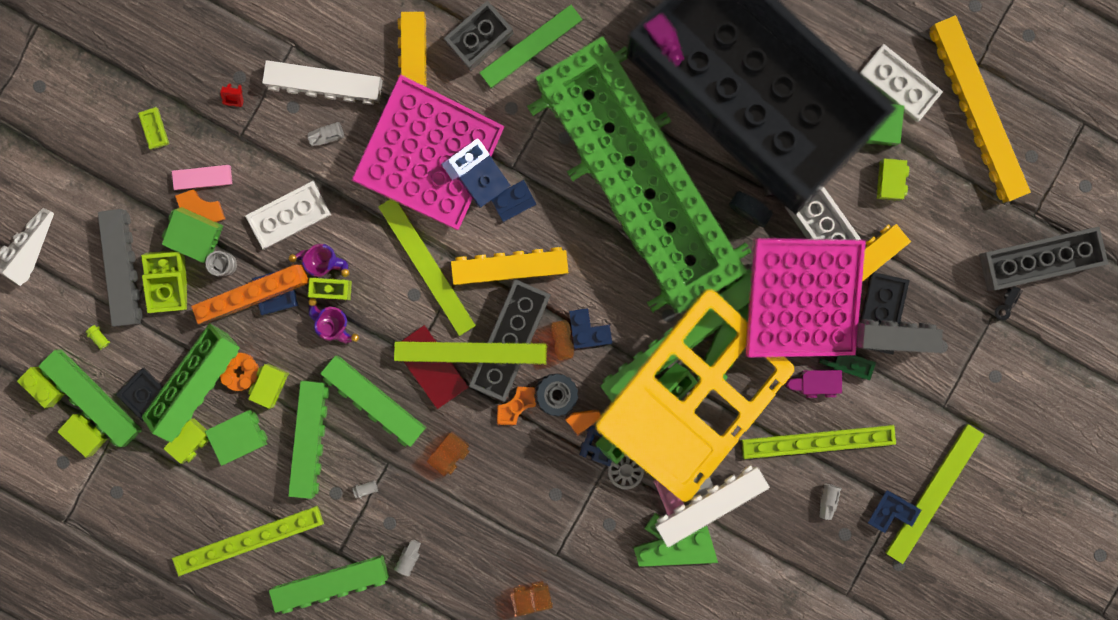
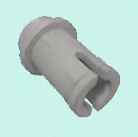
(365, 489)

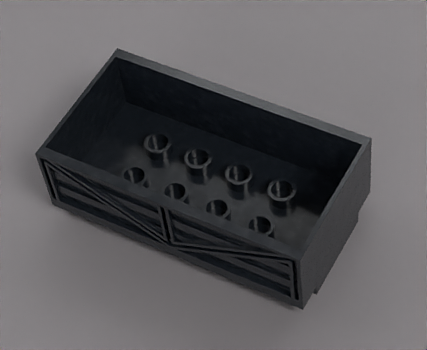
(764, 91)

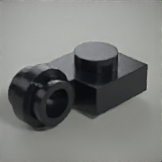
(1011, 296)

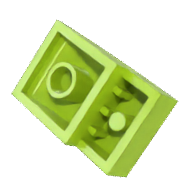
(164, 281)

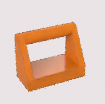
(582, 420)

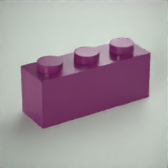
(664, 38)

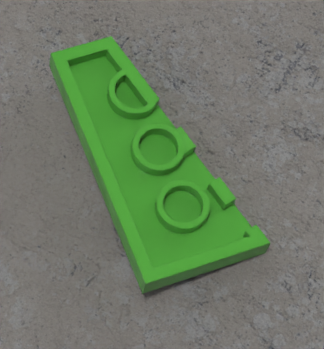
(693, 549)

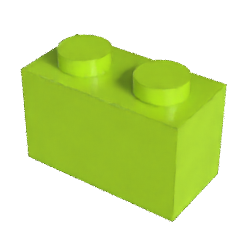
(892, 179)
(329, 288)
(268, 385)
(40, 387)
(82, 435)
(189, 440)

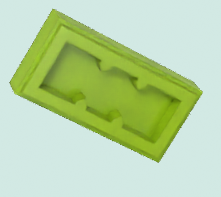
(153, 128)

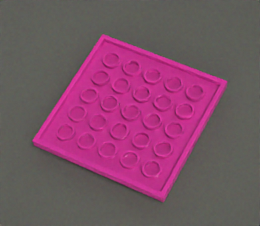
(412, 142)
(805, 297)

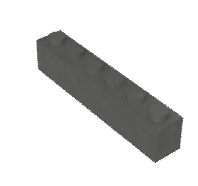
(119, 267)

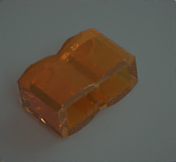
(561, 334)
(448, 454)
(531, 598)

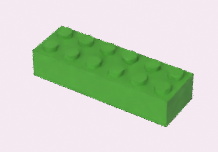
(190, 383)

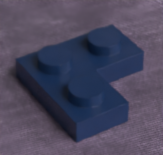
(584, 334)
(891, 507)

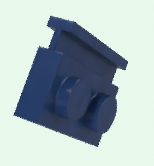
(513, 201)

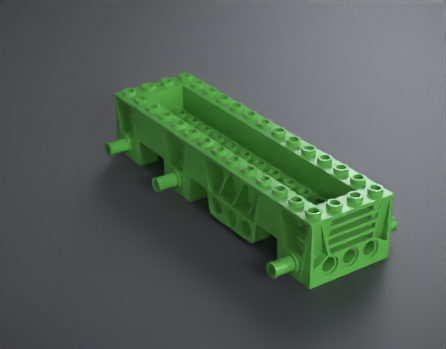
(654, 168)

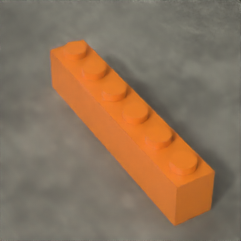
(250, 294)

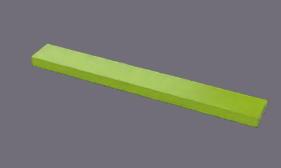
(427, 266)
(470, 352)
(818, 441)
(935, 492)
(247, 540)

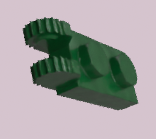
(852, 365)

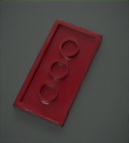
(437, 379)

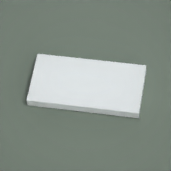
(900, 82)
(288, 215)

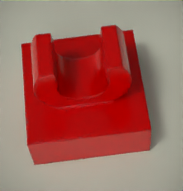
(232, 96)

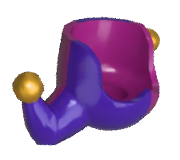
(320, 260)
(330, 323)

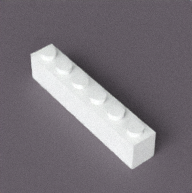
(323, 82)
(711, 505)

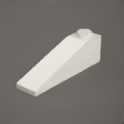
(21, 255)

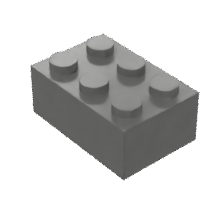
(479, 35)

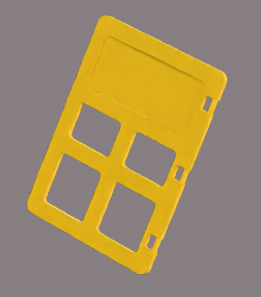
(665, 432)

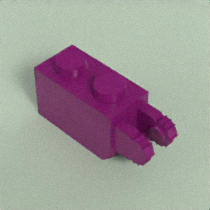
(817, 382)

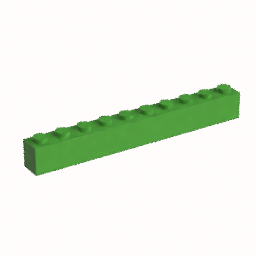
(736, 296)

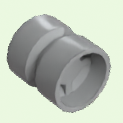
(221, 263)

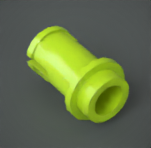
(97, 337)

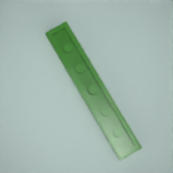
(531, 46)

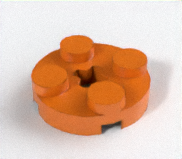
(245, 380)

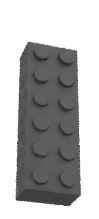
(1043, 258)
(515, 325)

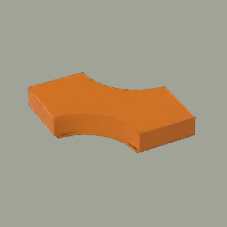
(193, 203)
(508, 413)

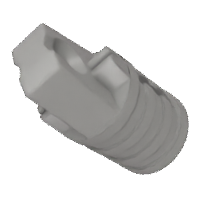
(326, 134)
(829, 501)
(408, 558)

